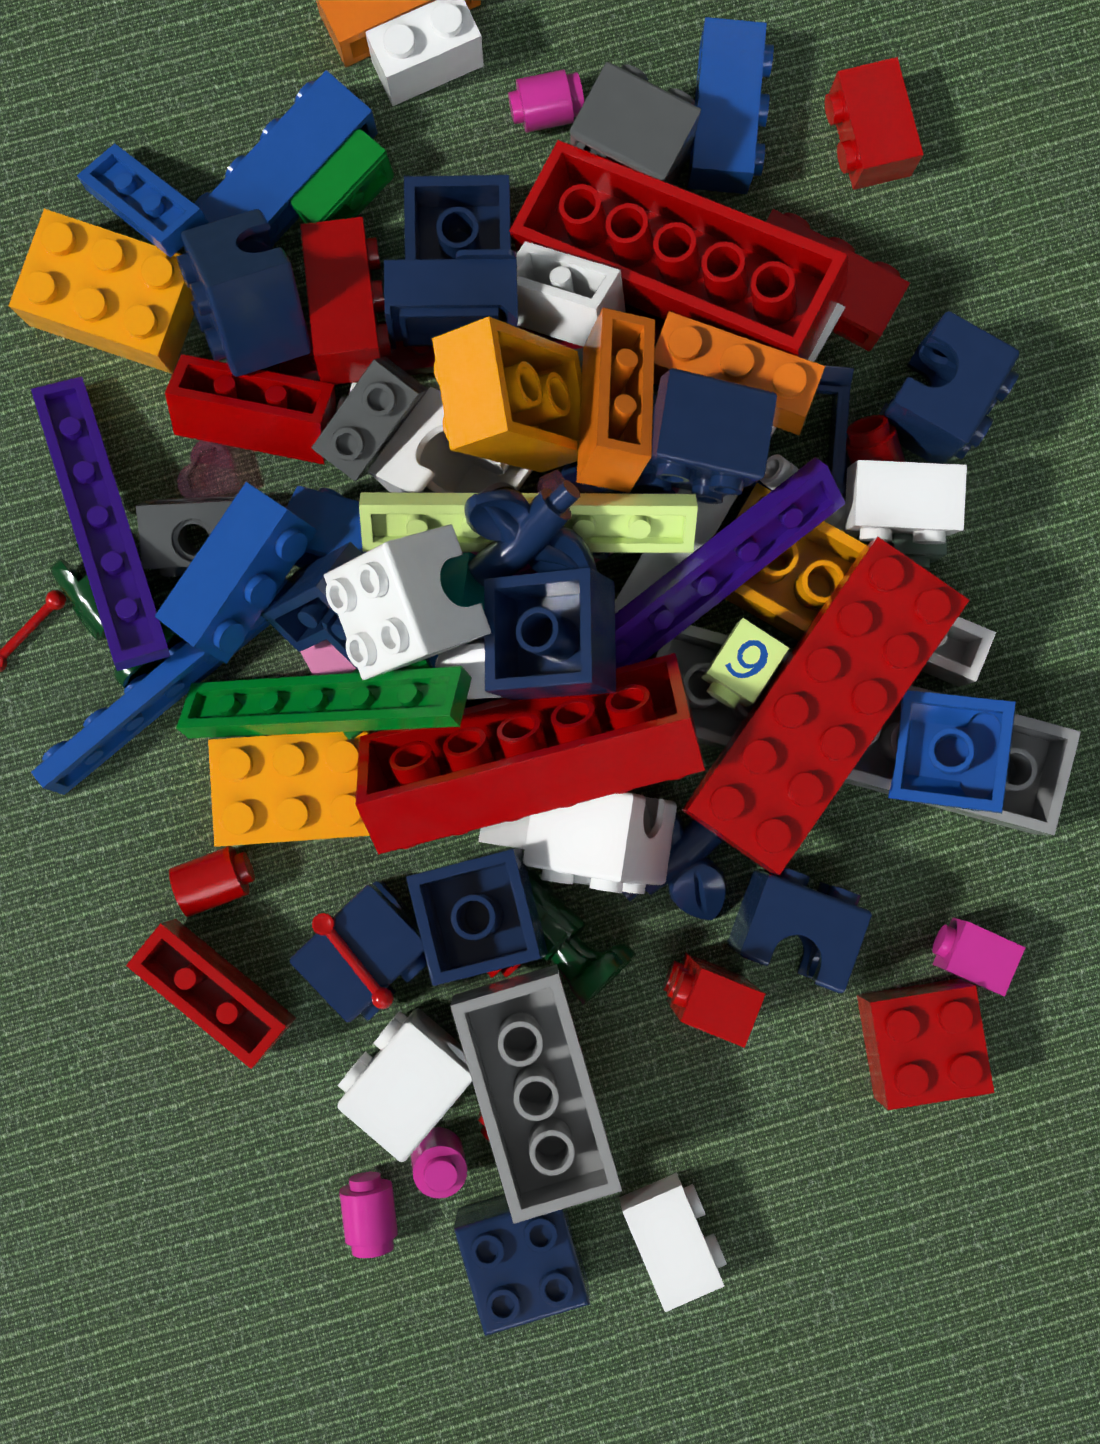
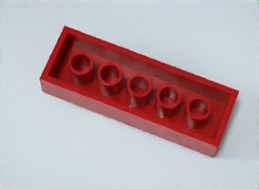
(684, 251)
(825, 705)
(526, 757)

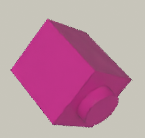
(977, 955)

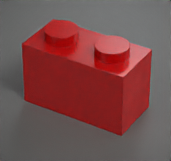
(873, 124)

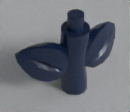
(525, 532)
(692, 877)

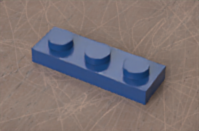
(141, 199)

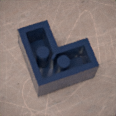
(302, 609)

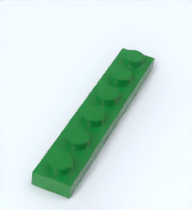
(326, 703)

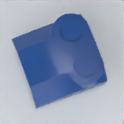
(953, 751)

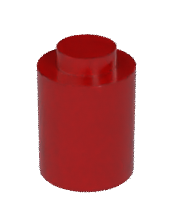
(211, 880)

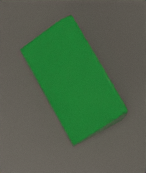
(345, 181)

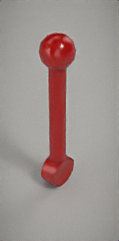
(54, 601)
(324, 925)

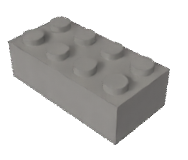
(535, 1094)

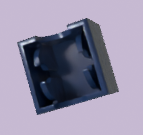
(244, 293)
(965, 378)
(708, 436)
(823, 919)
(381, 936)
(521, 1267)

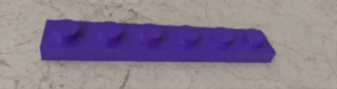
(100, 524)
(725, 562)

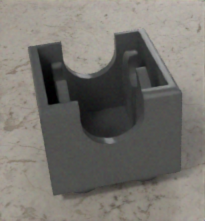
(637, 123)

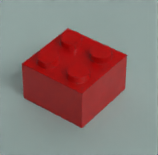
(925, 1044)

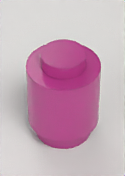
(546, 100)
(439, 1164)
(368, 1215)

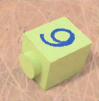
(743, 665)

